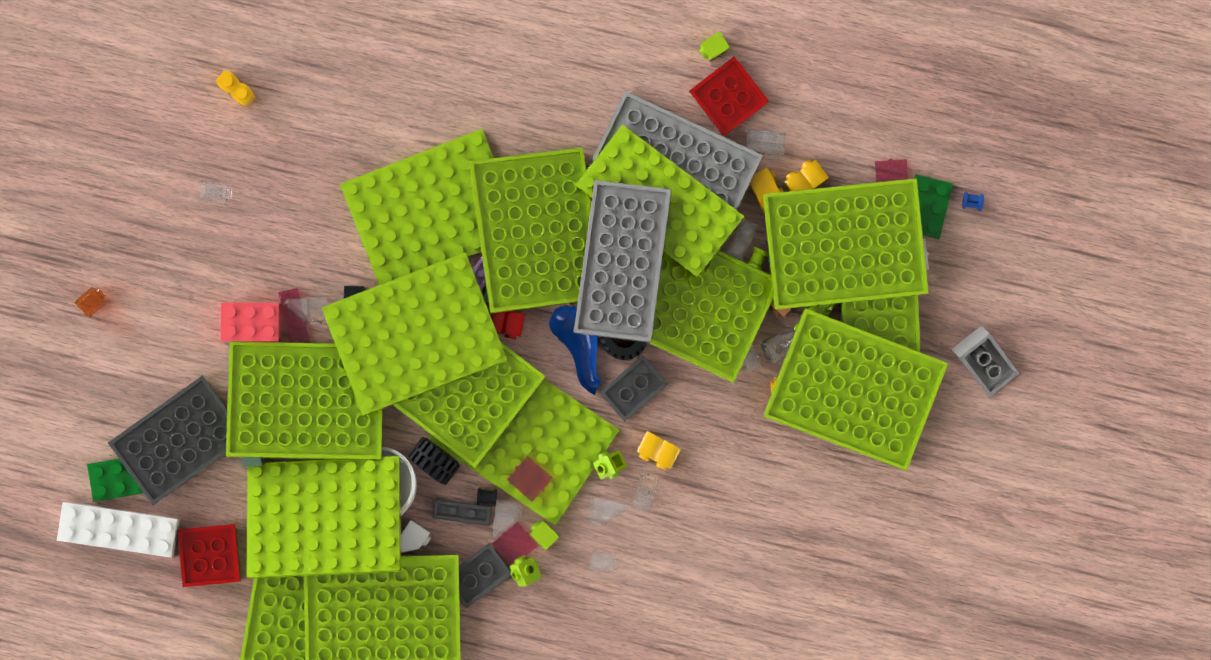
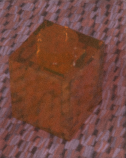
(91, 301)

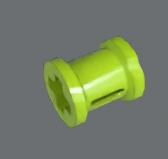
(757, 258)

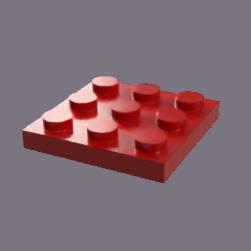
(728, 96)
(209, 555)

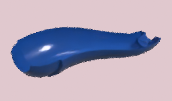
(581, 346)

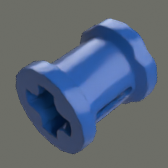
(968, 198)

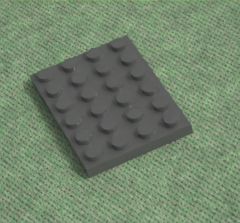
(174, 440)

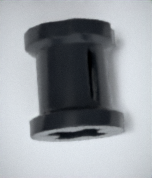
(486, 496)

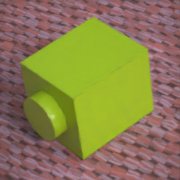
(713, 47)
(543, 534)

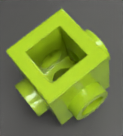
(609, 464)
(525, 571)

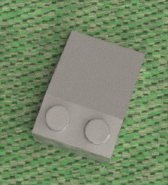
(985, 361)

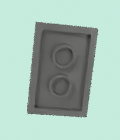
(633, 388)
(481, 574)

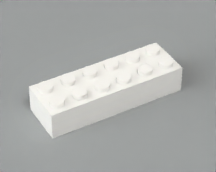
(118, 529)

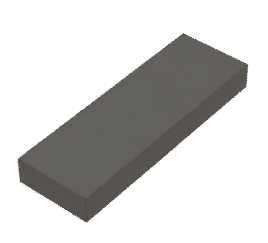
(462, 512)

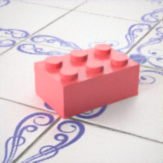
(251, 322)

